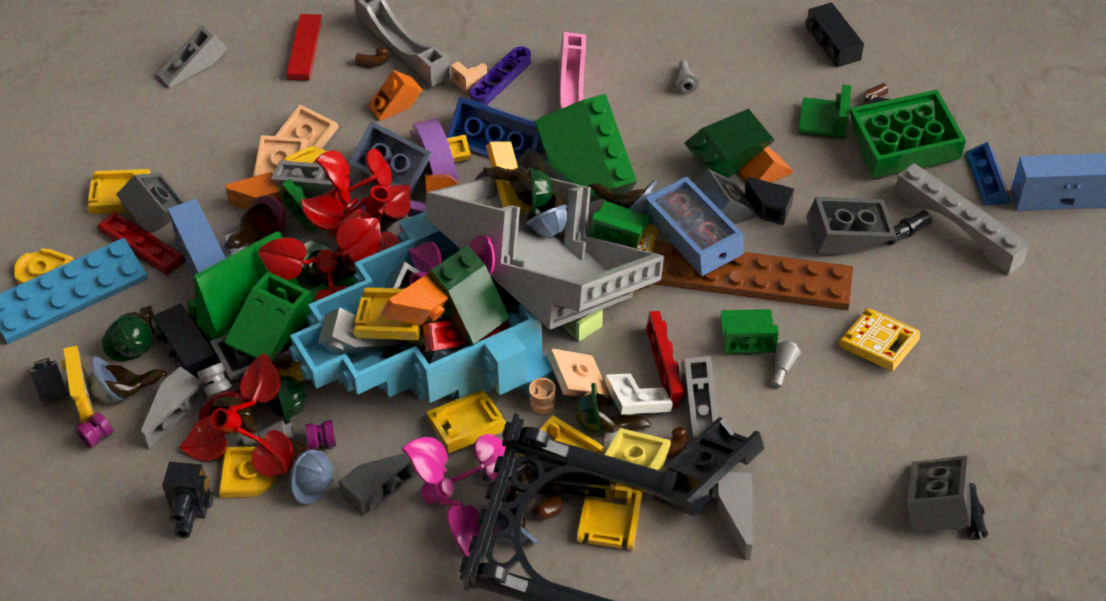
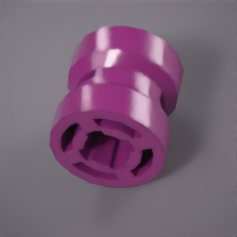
(93, 430)
(326, 432)

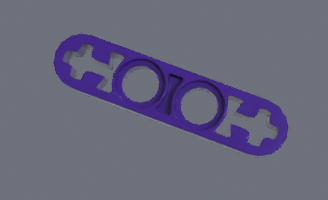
(497, 74)

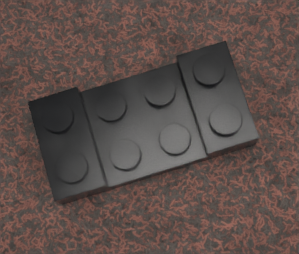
(706, 463)

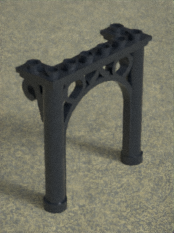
(573, 461)

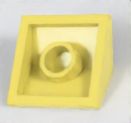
(639, 448)

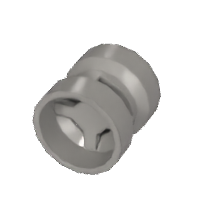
(214, 379)

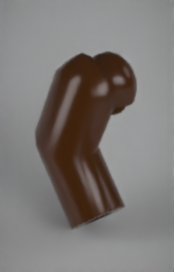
(374, 60)
(876, 91)
(678, 442)
(548, 508)

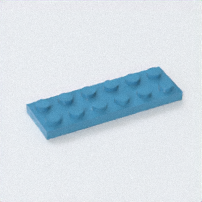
(68, 289)

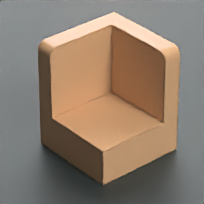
(467, 78)

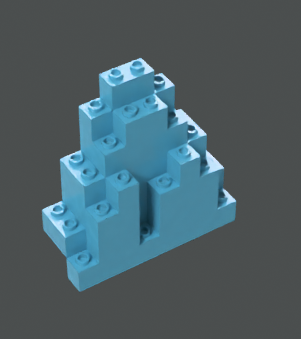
(496, 363)

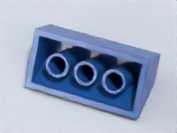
(489, 124)

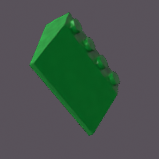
(906, 132)
(587, 145)
(225, 287)

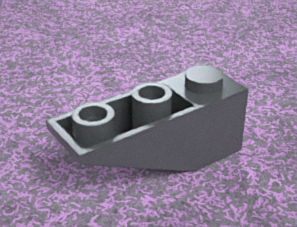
(374, 481)

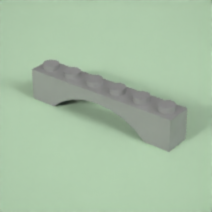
(425, 60)
(998, 243)

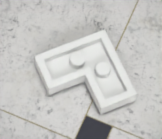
(633, 400)

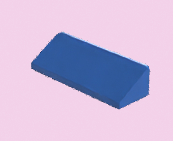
(988, 175)

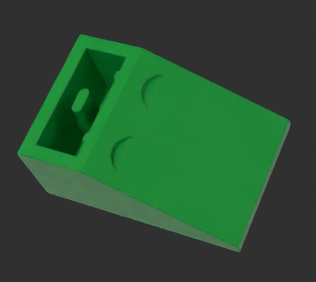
(269, 317)

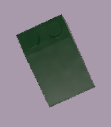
(729, 143)
(473, 298)

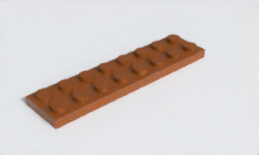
(762, 278)

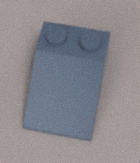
(403, 156)

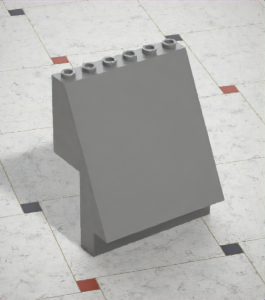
(553, 275)

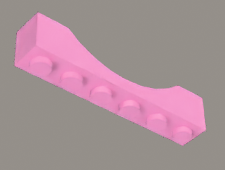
(571, 68)

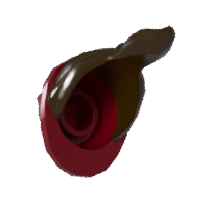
(258, 221)
(224, 400)

